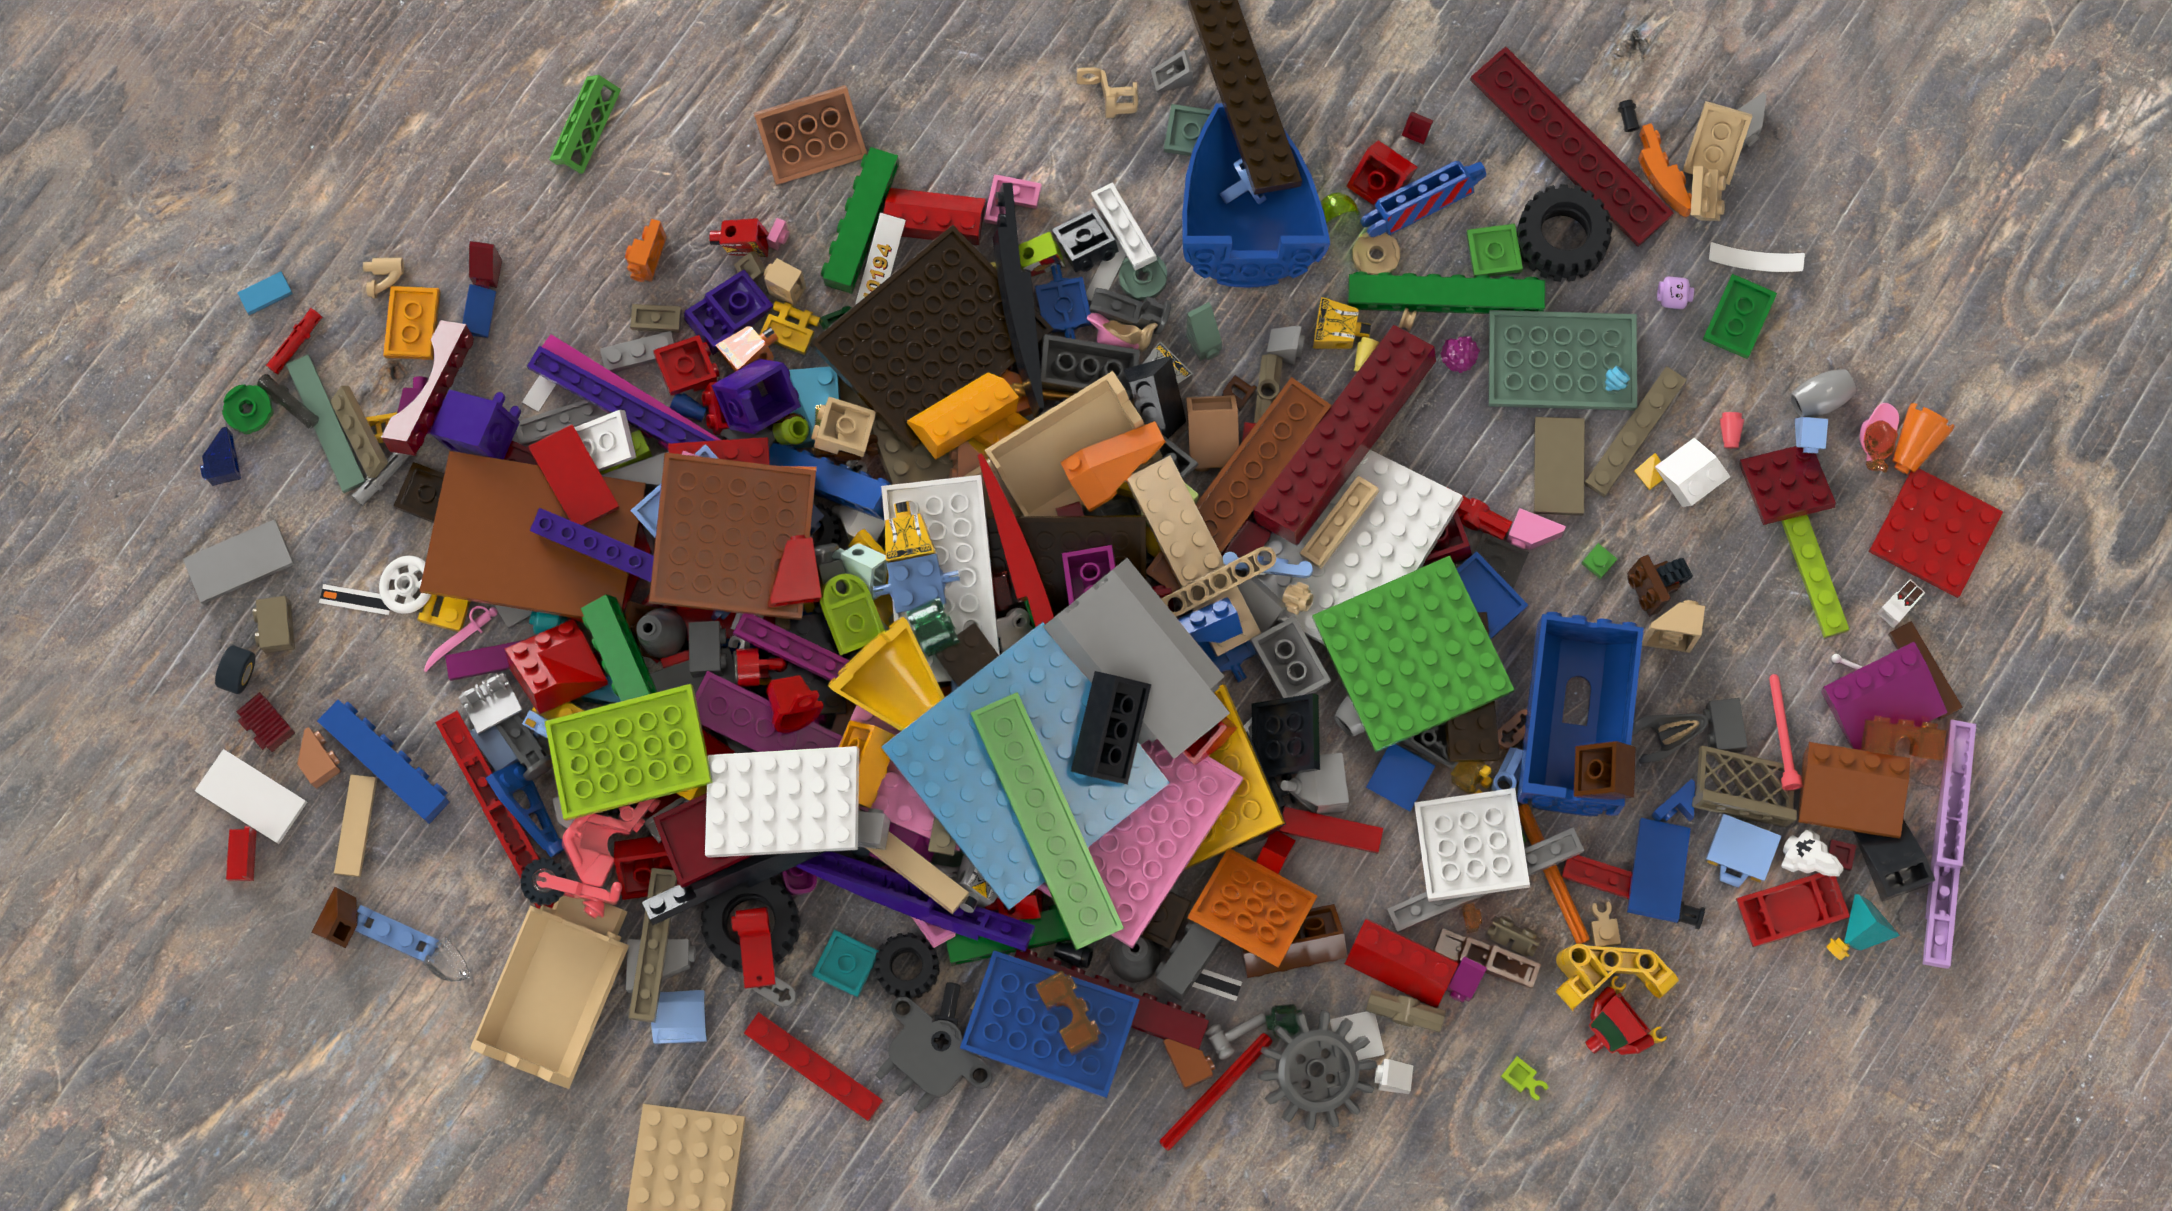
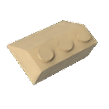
(1677, 628)

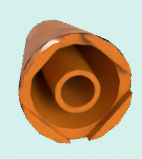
(1919, 438)

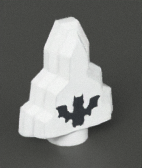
(1810, 855)

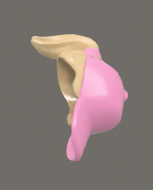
(1121, 335)

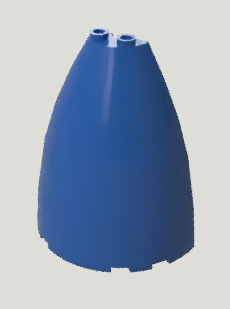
(1242, 239)

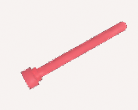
(1791, 779)

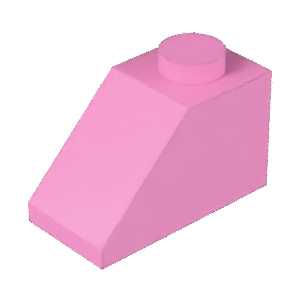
(1533, 530)

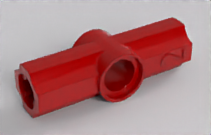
(1478, 516)

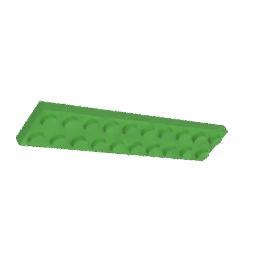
(1046, 821)

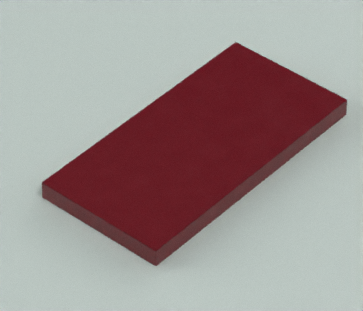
(684, 841)

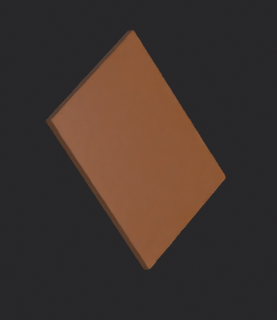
(490, 556)

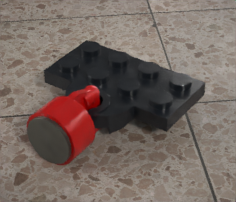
(750, 669)

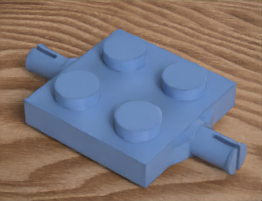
(915, 582)

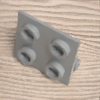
(490, 702)

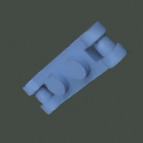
(394, 934)

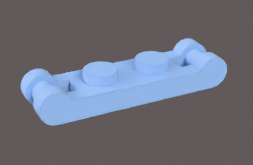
(1281, 566)

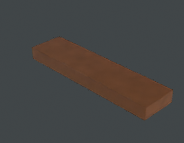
(1907, 634)

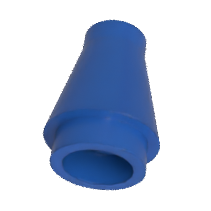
(688, 407)

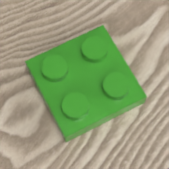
(1494, 250)

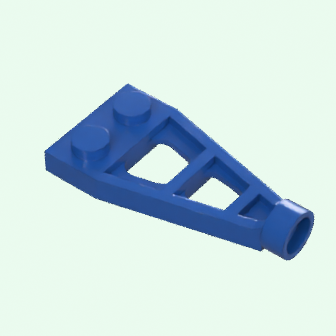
(510, 780)

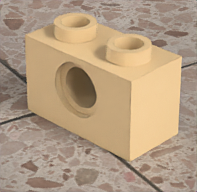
(784, 282)

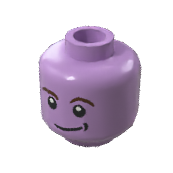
(1675, 292)

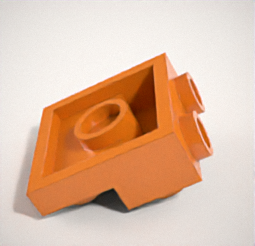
(645, 255)

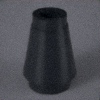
(1078, 958)

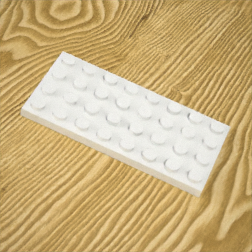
(959, 533)

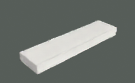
(1124, 226)

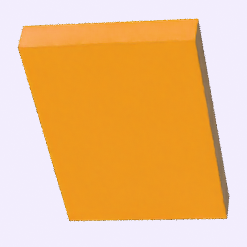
(411, 322)

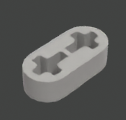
(775, 998)

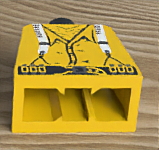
(1338, 326)
(906, 535)

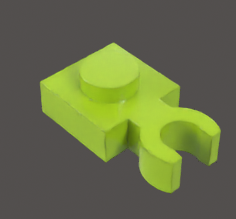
(1521, 1076)

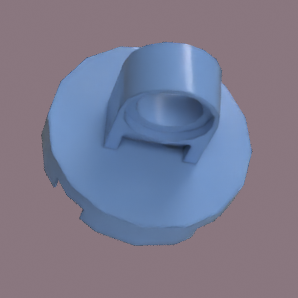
(1240, 187)

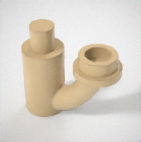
(383, 266)

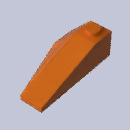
(1104, 466)

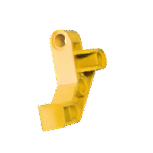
(1591, 971)

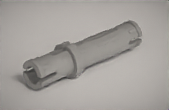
(373, 485)

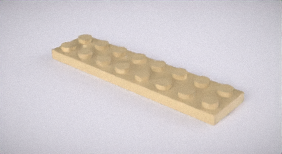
(1186, 540)

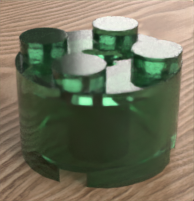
(933, 626)

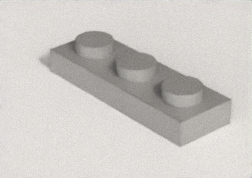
(634, 352)

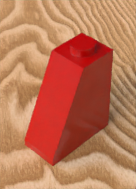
(796, 575)

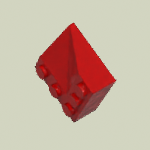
(555, 666)

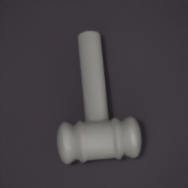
(1221, 1040)

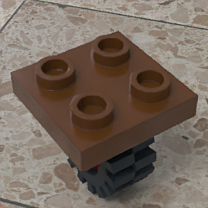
(1657, 581)

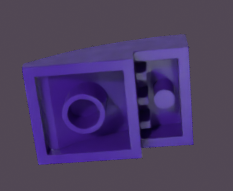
(727, 310)

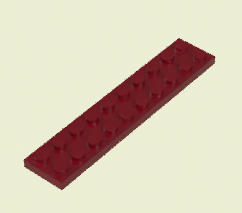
(1571, 145)

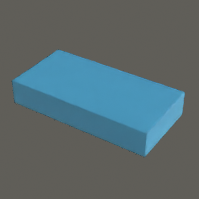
(265, 293)

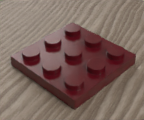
(1786, 484)

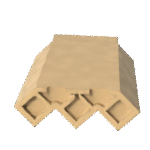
(1030, 457)
(553, 990)

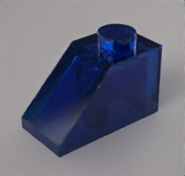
(221, 460)

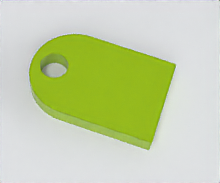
(850, 615)

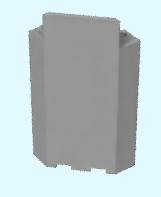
(1132, 634)

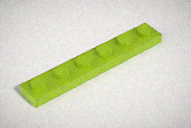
(1815, 576)

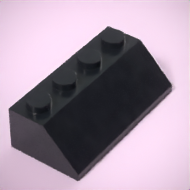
(1111, 727)

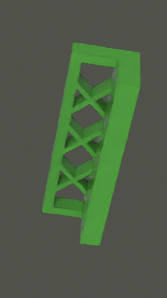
(577, 122)

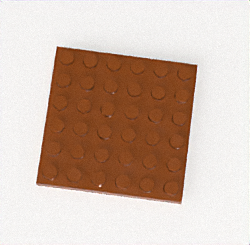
(726, 533)

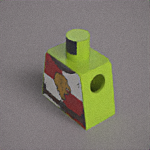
(1040, 254)

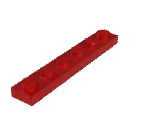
(813, 1067)

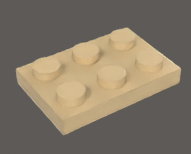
(1718, 139)

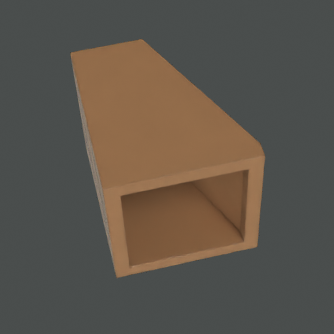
(1212, 430)

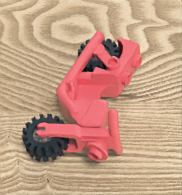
(588, 853)

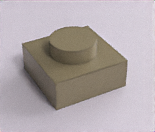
(752, 265)

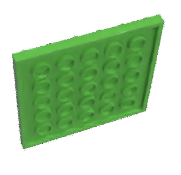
(1412, 653)

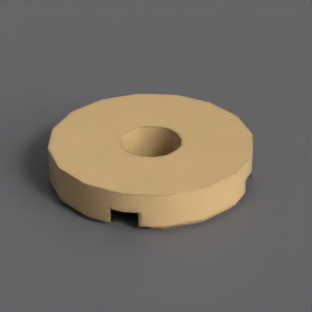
(1386, 244)

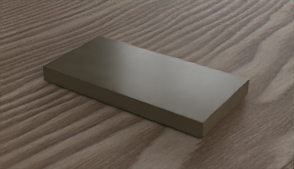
(1559, 466)

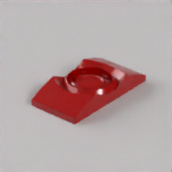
(1792, 908)

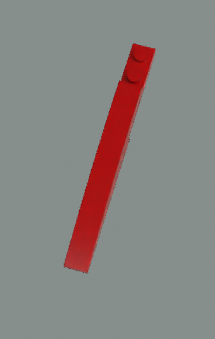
(1017, 553)
(476, 769)

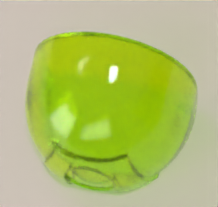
(1338, 204)

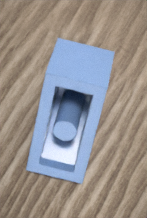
(1811, 433)

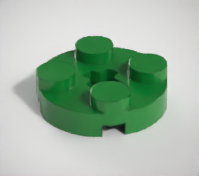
(252, 421)

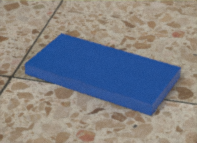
(1658, 870)

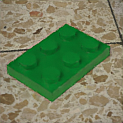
(1739, 316)

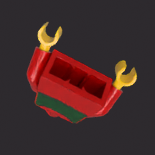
(1618, 1024)

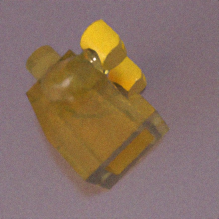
(1469, 774)

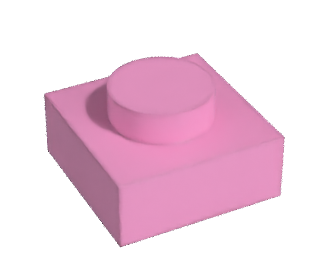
(778, 234)

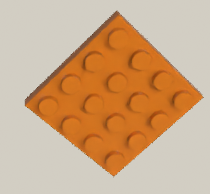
(1252, 907)

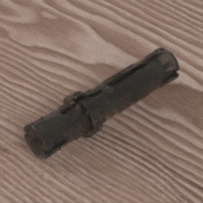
(281, 395)

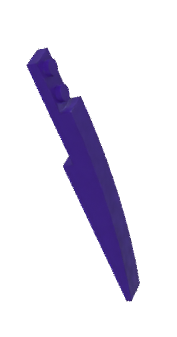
(903, 896)

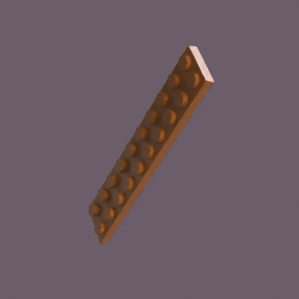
(1252, 469)

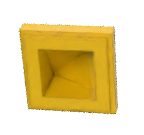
(1647, 472)

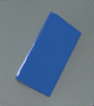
(479, 310)

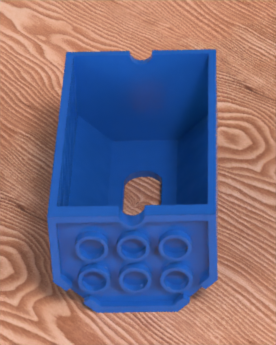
(1610, 662)

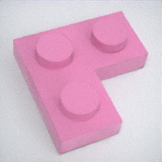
(1025, 194)

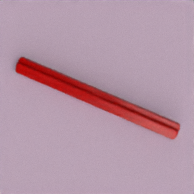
(1210, 1097)

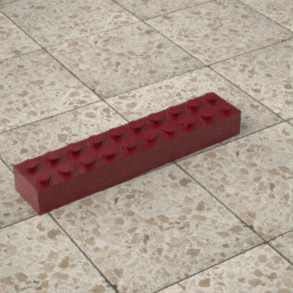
(1345, 435)

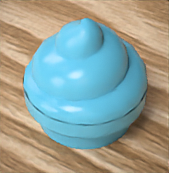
(1616, 379)

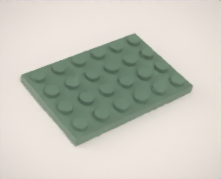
(1560, 359)

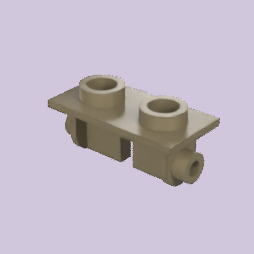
(1522, 938)

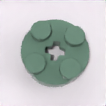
(1141, 289)

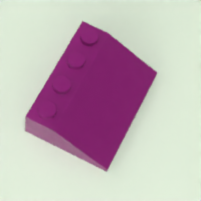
(1889, 687)

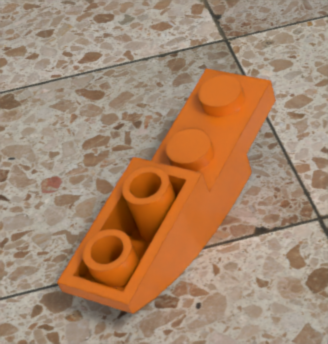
(1665, 179)

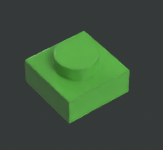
(1599, 561)

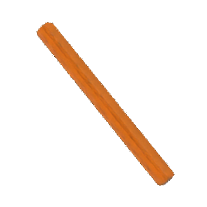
(1554, 879)

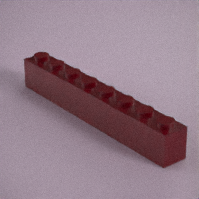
(1151, 1017)

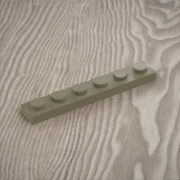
(1635, 431)
(651, 954)

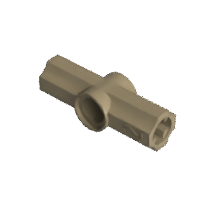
(1268, 378)
(1405, 1011)

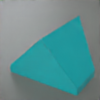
(1867, 925)

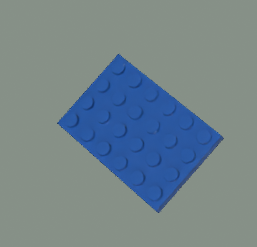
(1018, 1030)

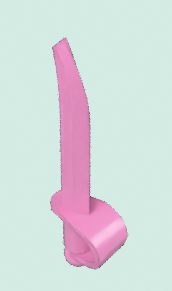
(462, 634)

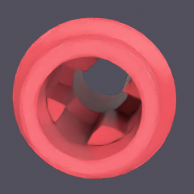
(1731, 429)

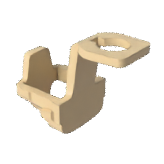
(1110, 94)

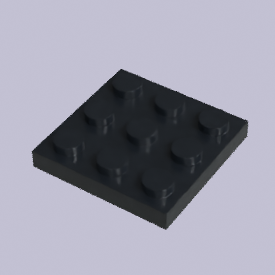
(1287, 734)

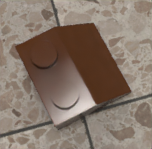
(1604, 771)

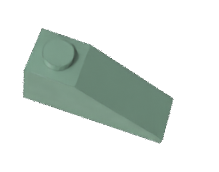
(1203, 332)

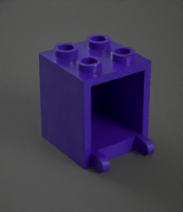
(742, 401)
(476, 424)

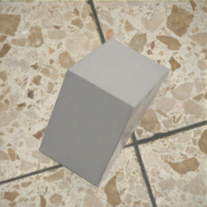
(1173, 73)

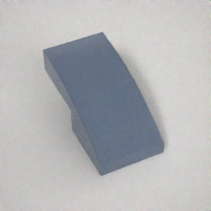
(495, 748)

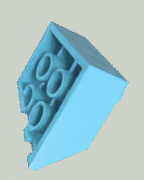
(814, 388)

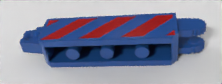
(1423, 198)

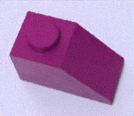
(1465, 980)

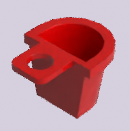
(793, 704)

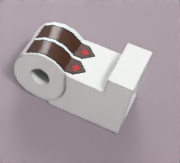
(1901, 603)

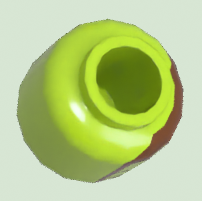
(791, 429)

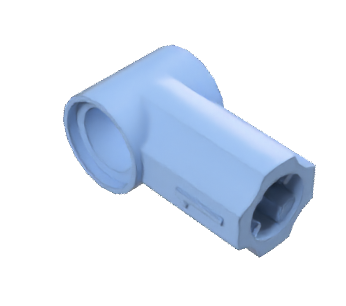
(1509, 769)

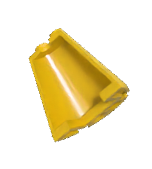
(890, 678)

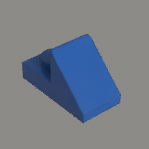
(1681, 799)

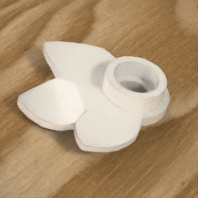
(1009, 631)

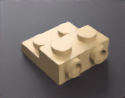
(1707, 194)
(843, 427)

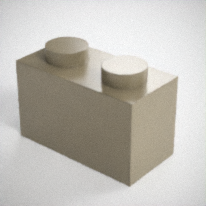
(274, 624)

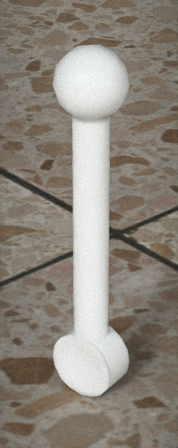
(1836, 658)

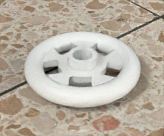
(393, 573)

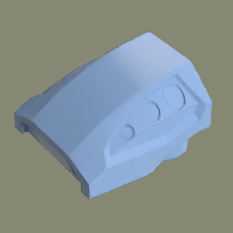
(680, 1018)

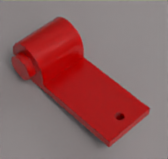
(756, 946)

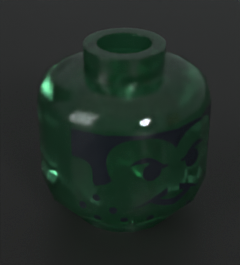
(1284, 1016)

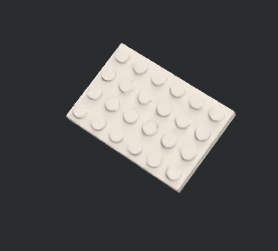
(782, 802)

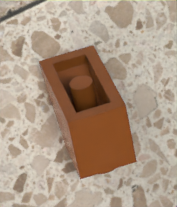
(1189, 1063)

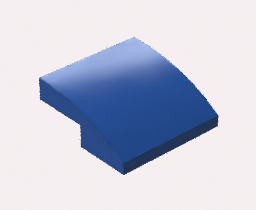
(1400, 776)

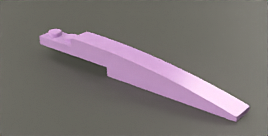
(1949, 844)

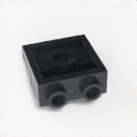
(1085, 241)

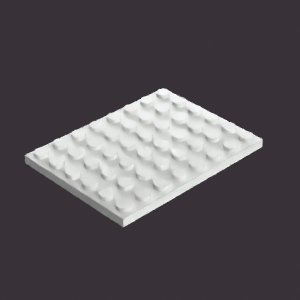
(1382, 545)

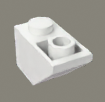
(1394, 1076)

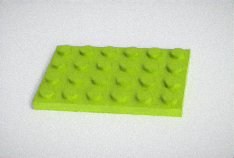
(628, 752)

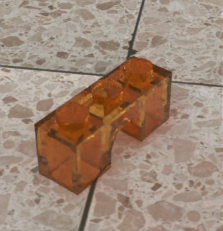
(1882, 736)
(1059, 992)

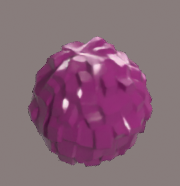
(1460, 353)

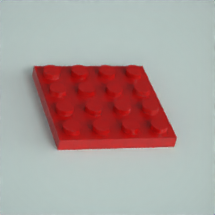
(1935, 532)

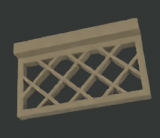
(1737, 805)

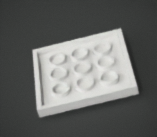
(1472, 844)

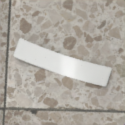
(1756, 260)

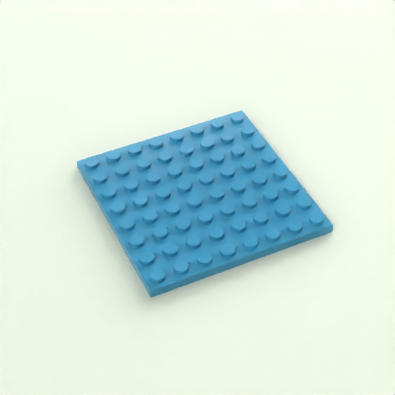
(959, 785)

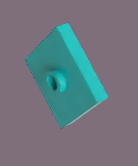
(845, 963)

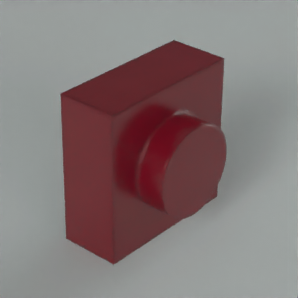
(1417, 127)
(1843, 852)

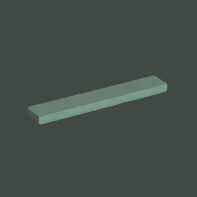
(328, 427)

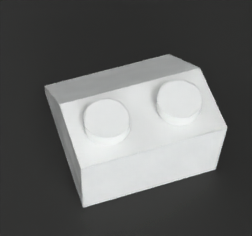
(1692, 472)

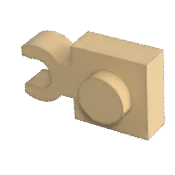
(1604, 930)

